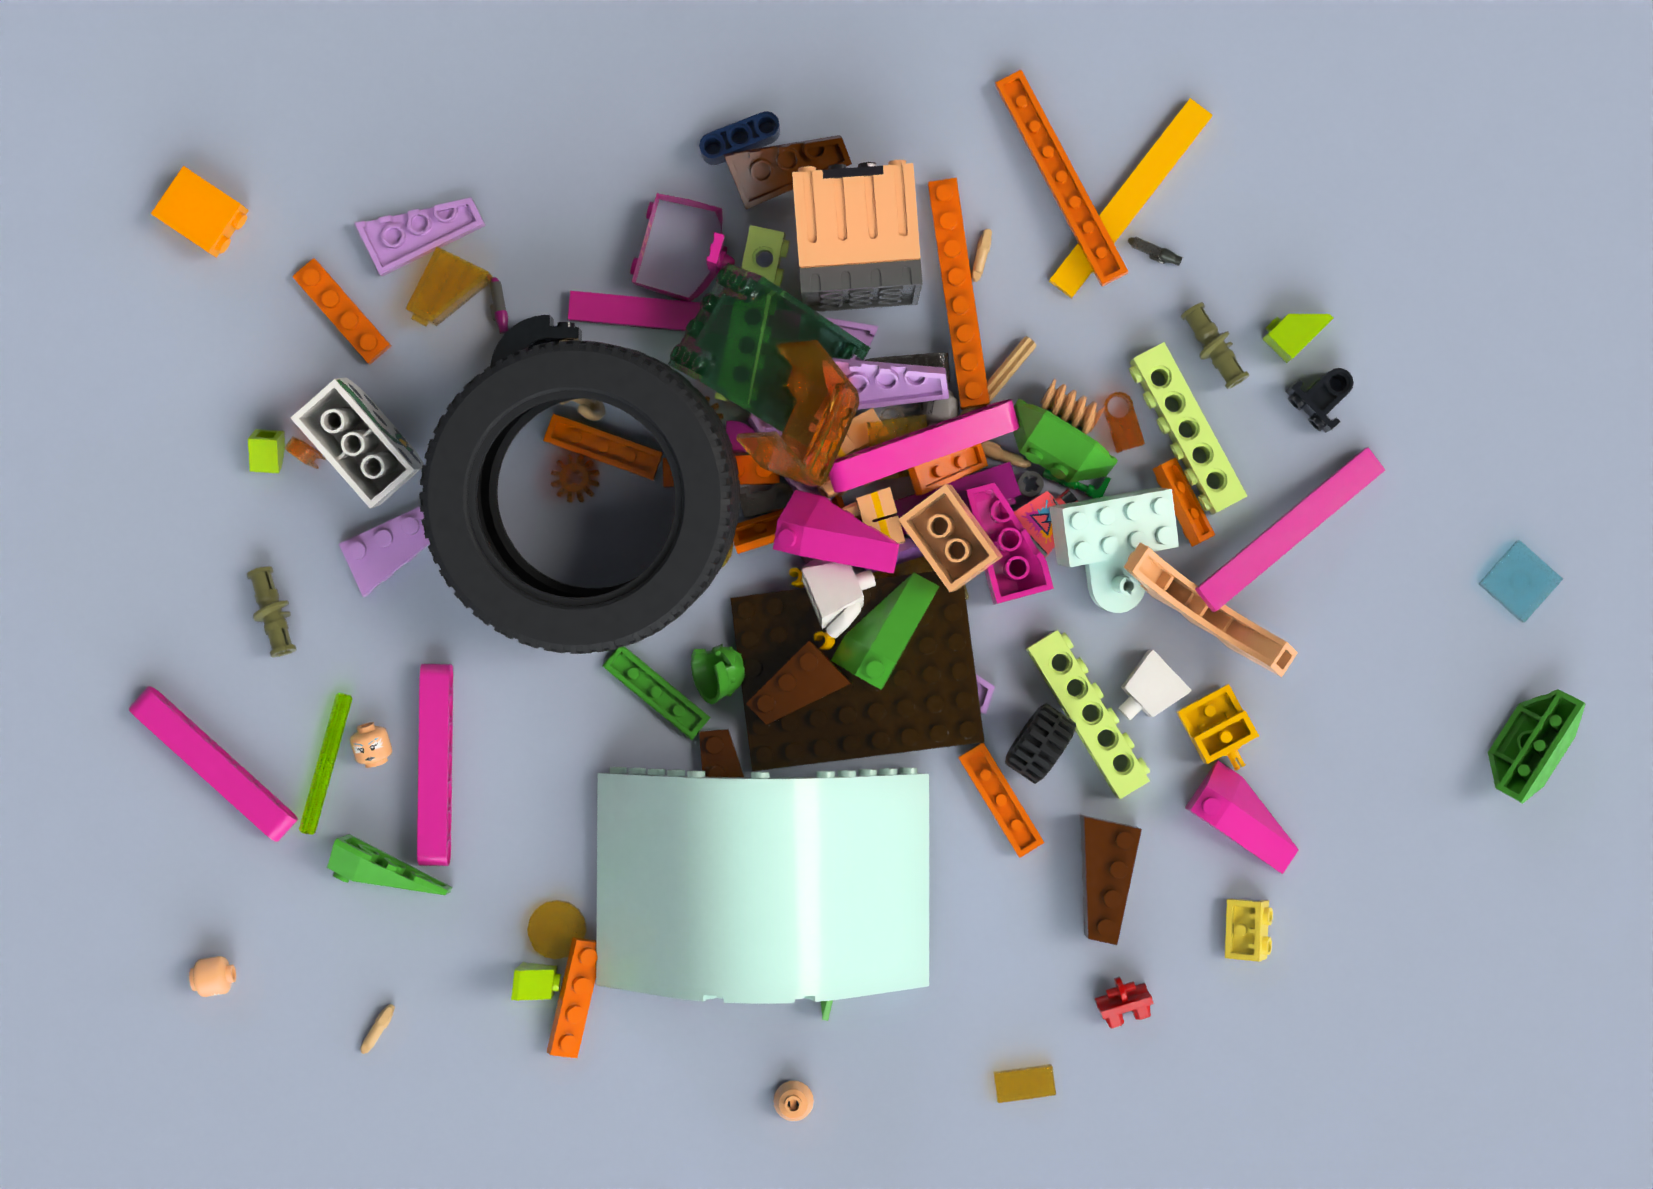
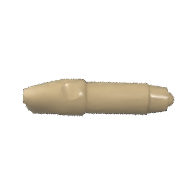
(983, 249)
(995, 452)
(378, 1027)

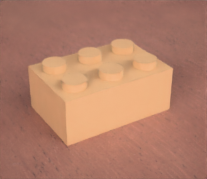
(950, 537)

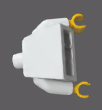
(833, 594)

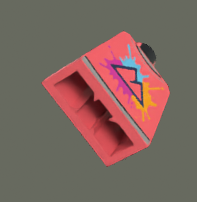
(1037, 519)

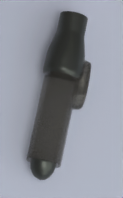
(1155, 252)

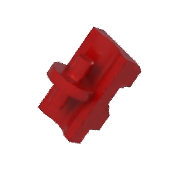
(1124, 999)

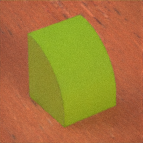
(266, 450)

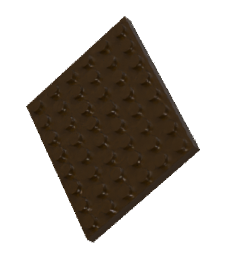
(923, 705)

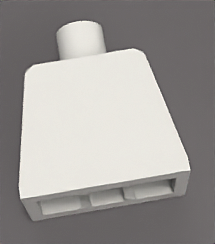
(1151, 687)

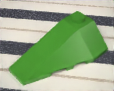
(882, 635)
(364, 863)

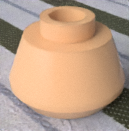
(793, 1092)

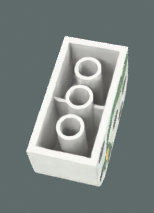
(358, 441)

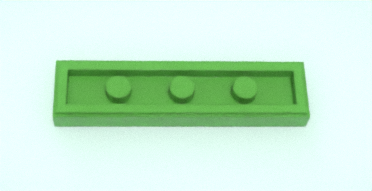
(656, 692)

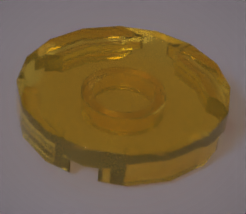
(554, 927)

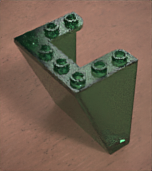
(737, 339)

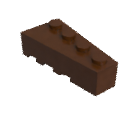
(1107, 871)

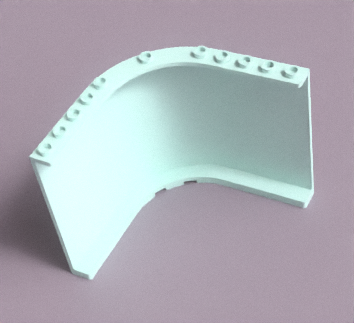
(762, 884)

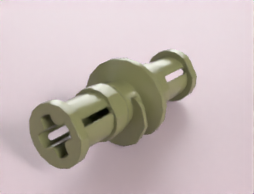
(1214, 345)
(271, 611)

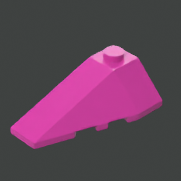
(823, 531)
(1022, 567)
(1237, 812)

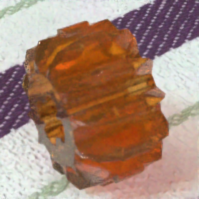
(577, 468)

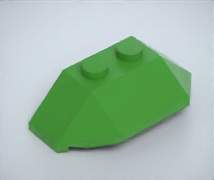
(1059, 446)
(1534, 743)

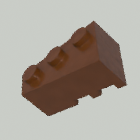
(797, 684)

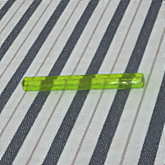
(325, 763)

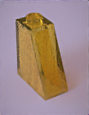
(445, 287)

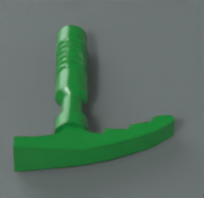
(1089, 490)

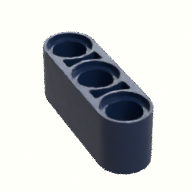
(748, 126)

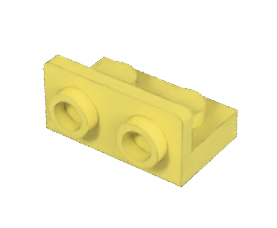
(1248, 929)

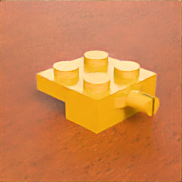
(1218, 726)

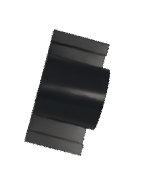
(1321, 398)

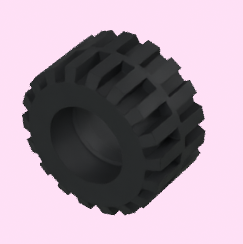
(1040, 743)

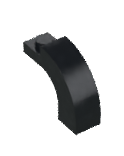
(534, 332)

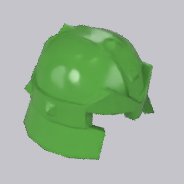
(717, 672)

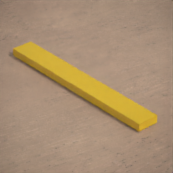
(1136, 190)

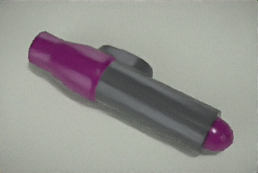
(498, 307)

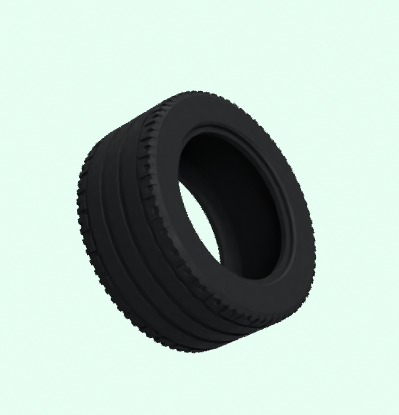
(464, 509)

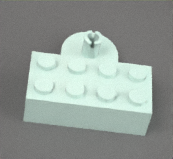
(1106, 532)

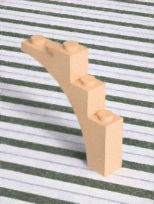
(1227, 625)

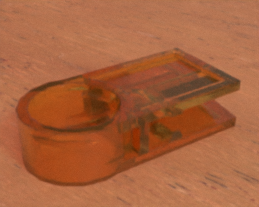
(1124, 430)
(303, 452)

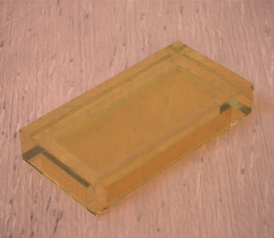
(1024, 1083)

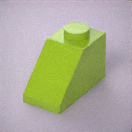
(1294, 332)
(535, 981)

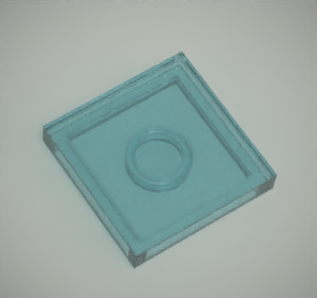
(1520, 581)

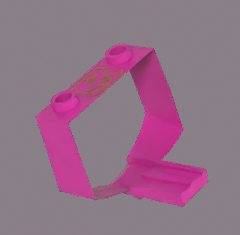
(718, 252)

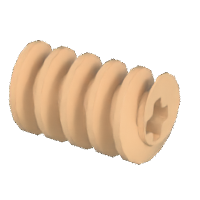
(1070, 409)

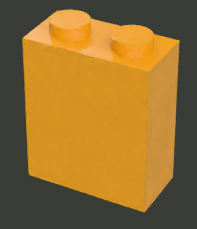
(200, 212)

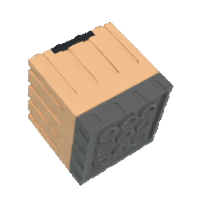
(857, 236)

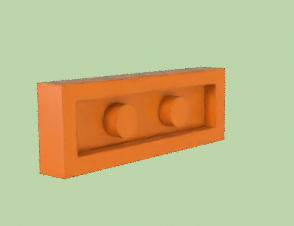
(947, 469)
(1186, 505)

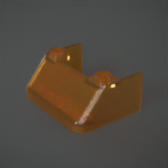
(817, 423)

